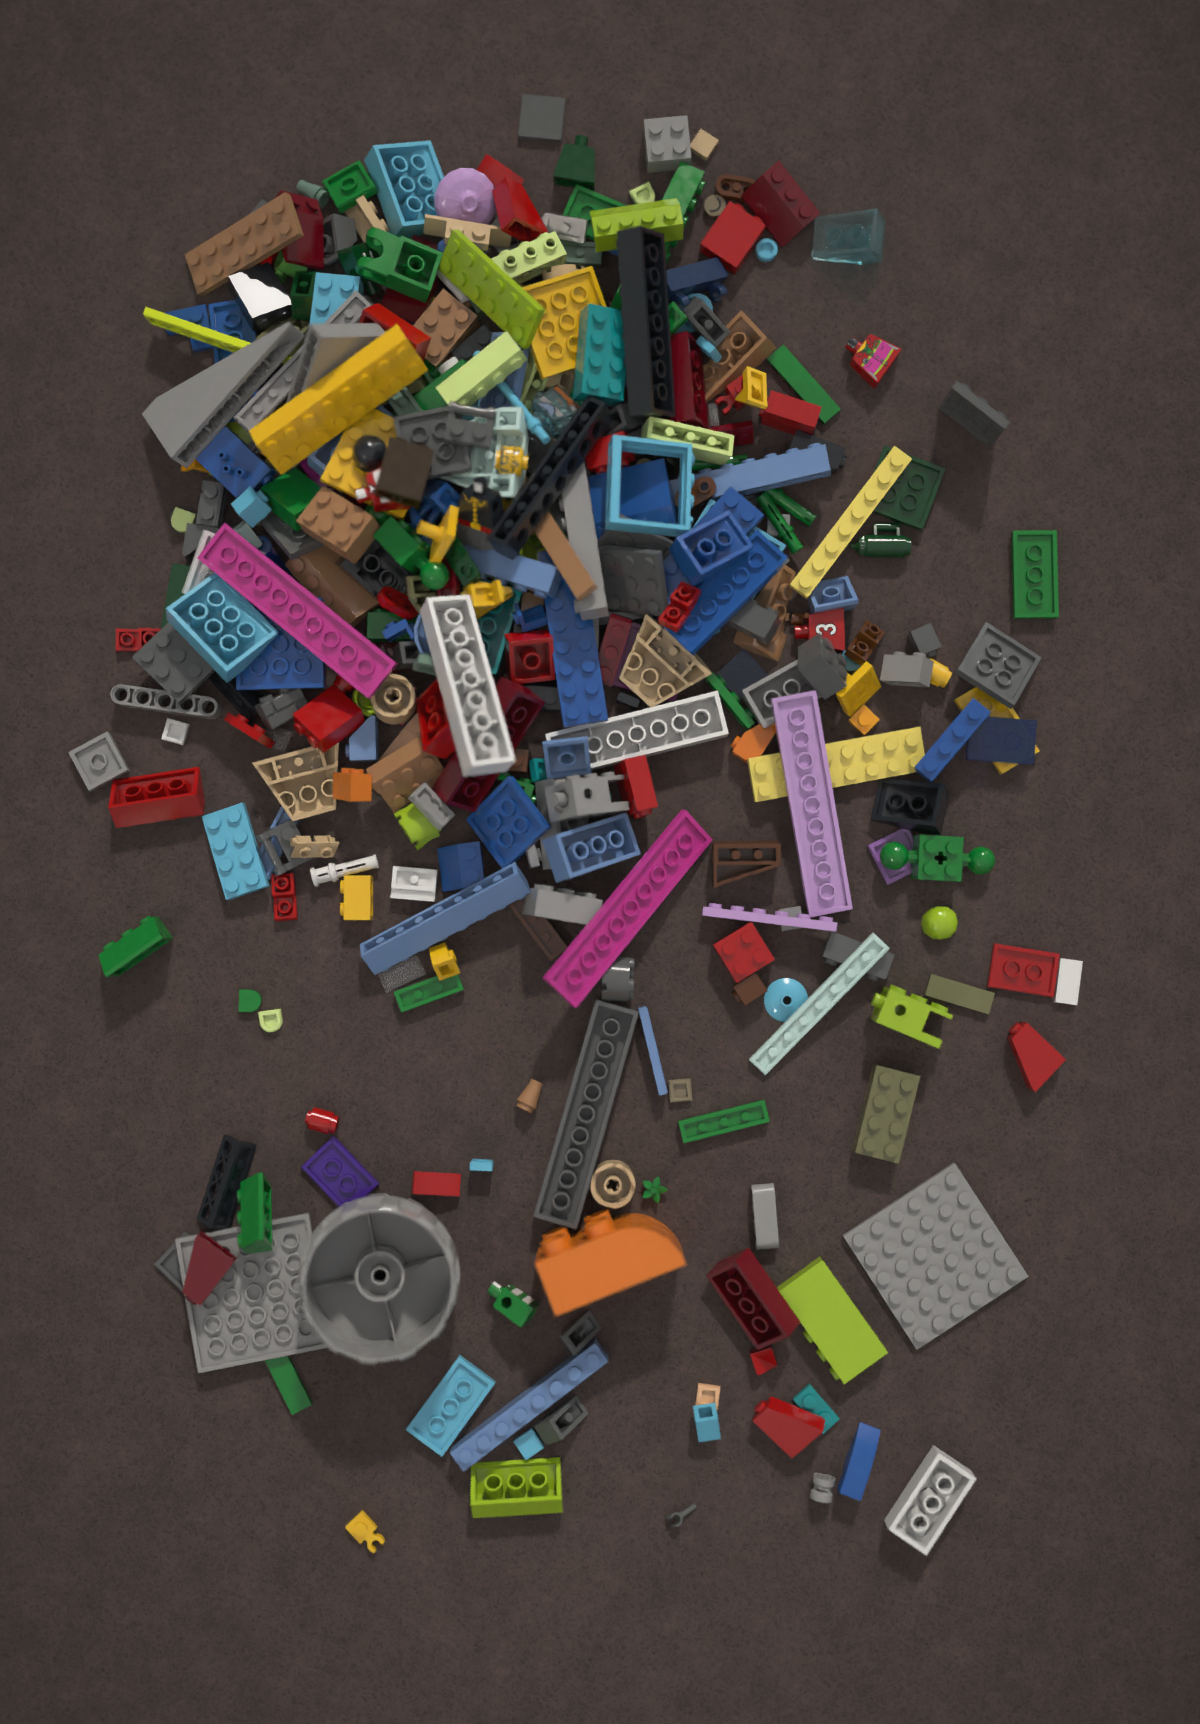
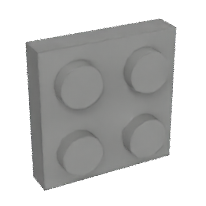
(99, 761)

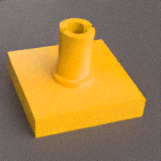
(441, 535)
(859, 689)

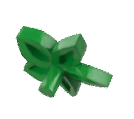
(653, 1189)

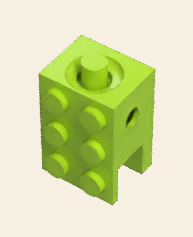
(906, 1013)

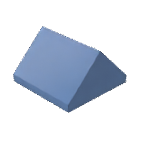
(832, 595)
(567, 757)

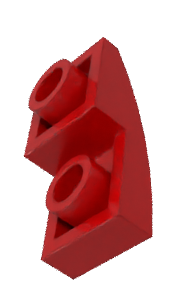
(496, 171)
(680, 606)
(133, 639)
(284, 897)
(436, 1183)

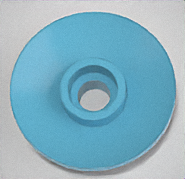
(777, 991)

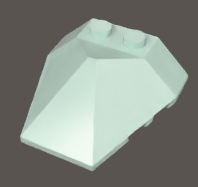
(507, 430)

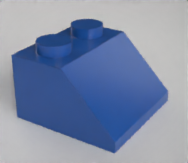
(460, 865)

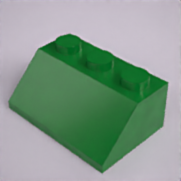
(134, 946)
(255, 1214)

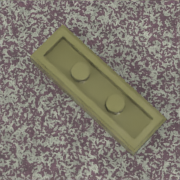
(959, 994)

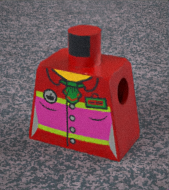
(872, 358)

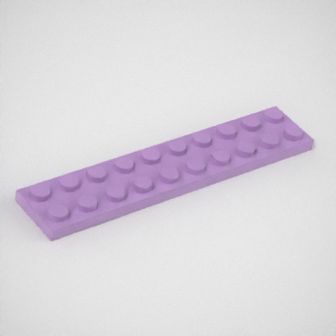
(811, 803)

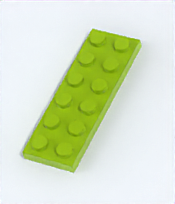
(491, 289)

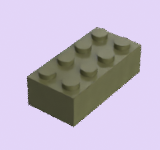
(885, 1113)

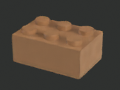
(338, 524)
(404, 773)

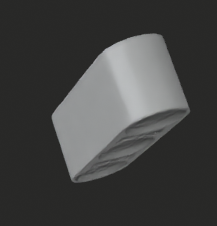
(765, 1216)

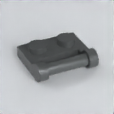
(469, 432)
(284, 833)

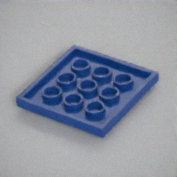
(283, 665)

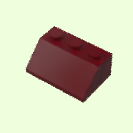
(780, 204)

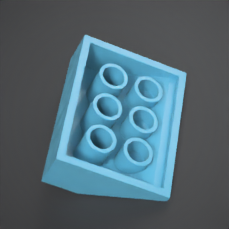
(405, 183)
(221, 626)

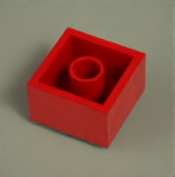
(529, 656)
(743, 952)

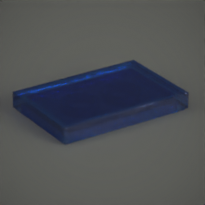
(1004, 741)

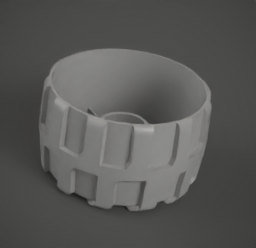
(370, 1315)

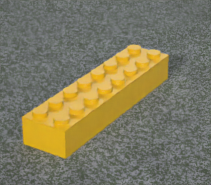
(338, 400)

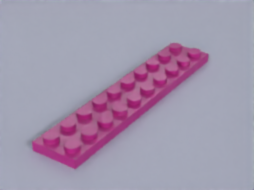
(297, 611)
(628, 909)

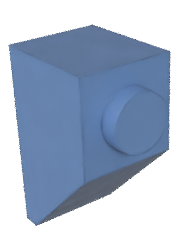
(364, 742)

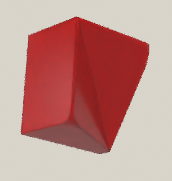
(763, 1359)

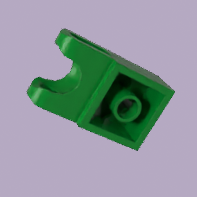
(401, 265)

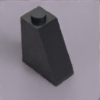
(834, 451)

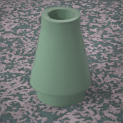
(313, 191)

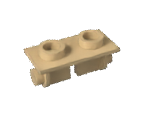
(321, 847)

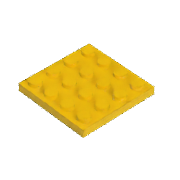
(557, 335)
(341, 470)

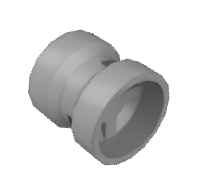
(822, 1487)

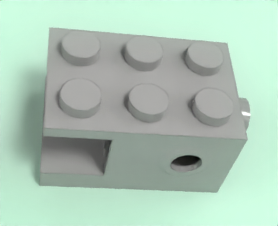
(570, 798)

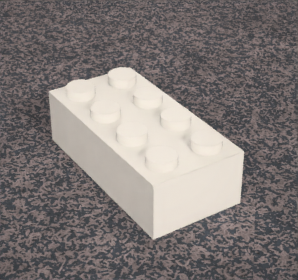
(929, 1500)

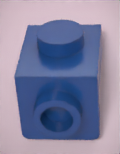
(530, 618)
(395, 630)

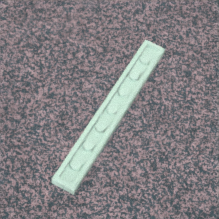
(819, 1003)

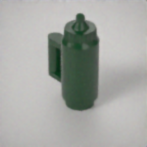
(883, 545)

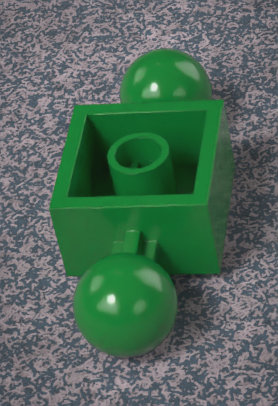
(409, 549)
(948, 848)

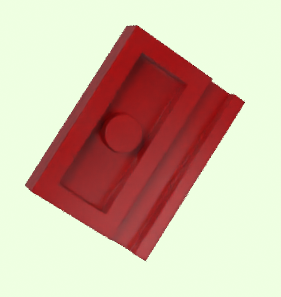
(255, 732)

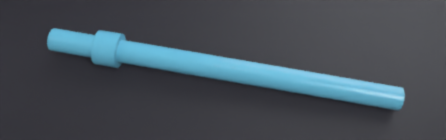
(533, 423)

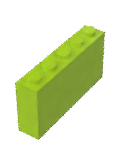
(832, 1321)

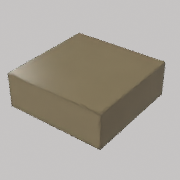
(680, 1090)

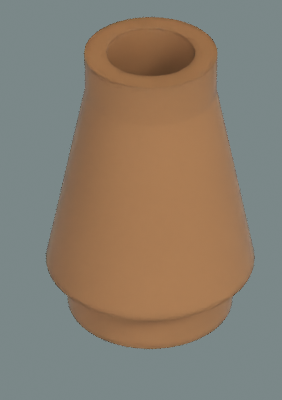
(529, 1097)

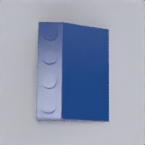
(643, 494)

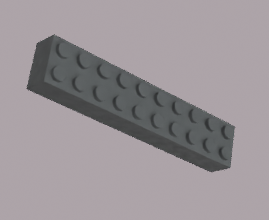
(586, 1114)

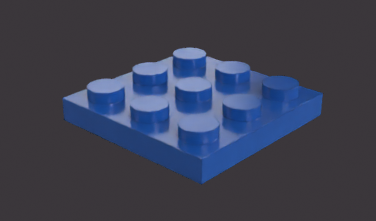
(508, 822)

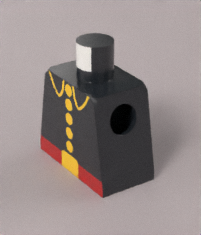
(480, 506)

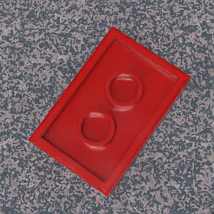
(1023, 970)

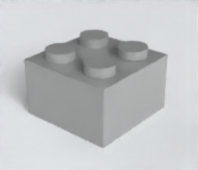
(666, 143)

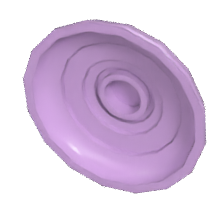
(465, 196)

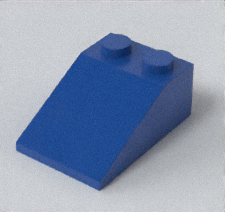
(710, 547)

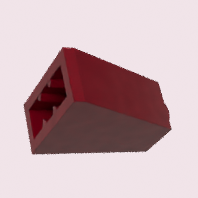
(206, 1268)

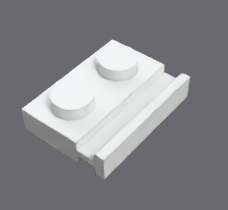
(414, 883)

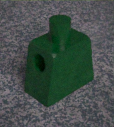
(576, 165)

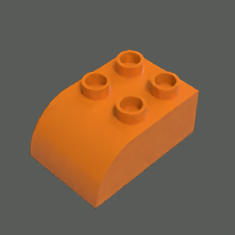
(604, 1257)

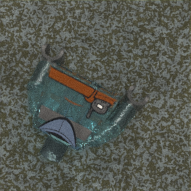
(553, 409)

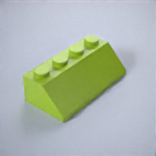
(659, 216)
(516, 1487)

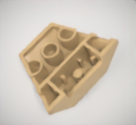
(660, 665)
(302, 780)

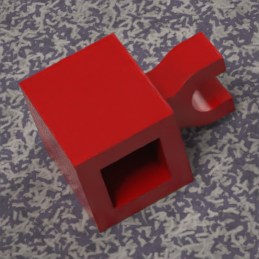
(731, 393)

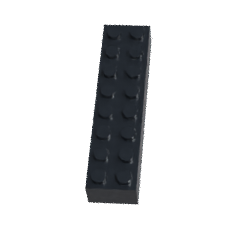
(646, 323)

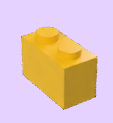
(357, 898)

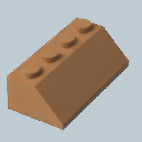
(326, 580)

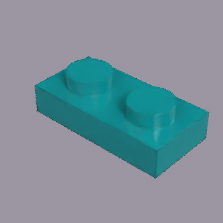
(812, 1402)

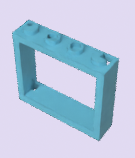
(686, 481)

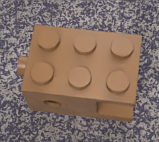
(448, 325)

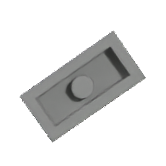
(567, 227)

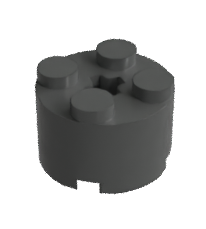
(618, 980)

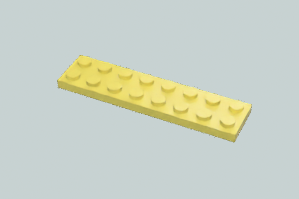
(848, 762)

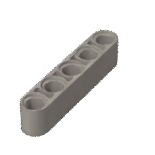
(156, 698)

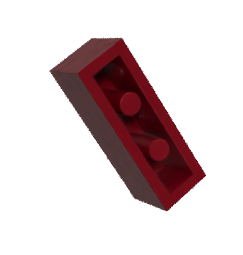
(613, 646)

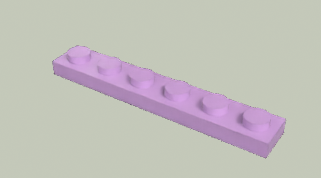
(779, 918)

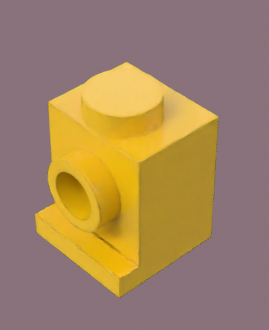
(443, 961)

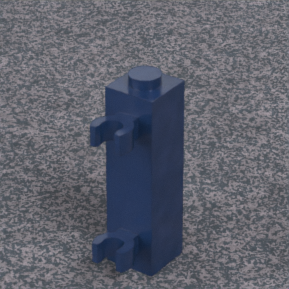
(696, 279)

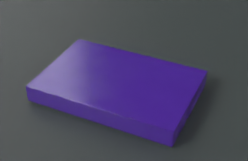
(339, 1173)

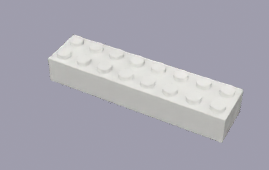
(466, 685)
(651, 730)

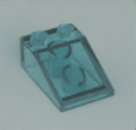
(849, 237)

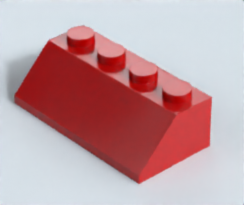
(156, 797)

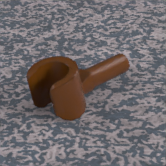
(798, 618)

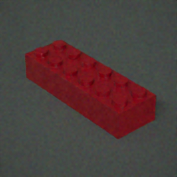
(519, 710)

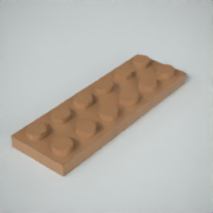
(244, 244)

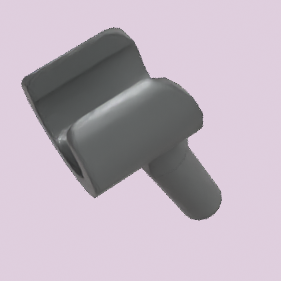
(679, 1516)

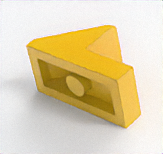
(754, 388)

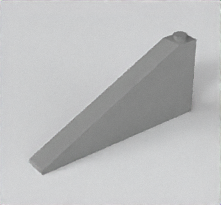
(326, 349)
(200, 407)

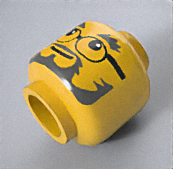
(511, 460)

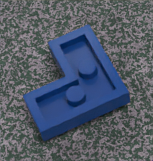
(196, 315)

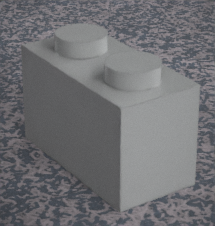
(906, 669)

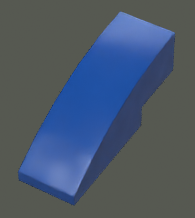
(859, 1461)

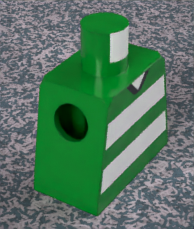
(522, 1306)

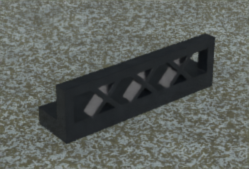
(241, 700)
(235, 1170)

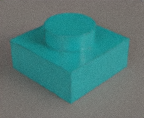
(538, 769)

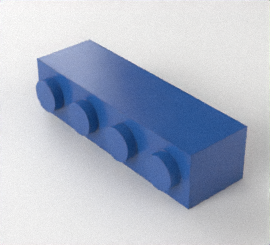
(952, 740)

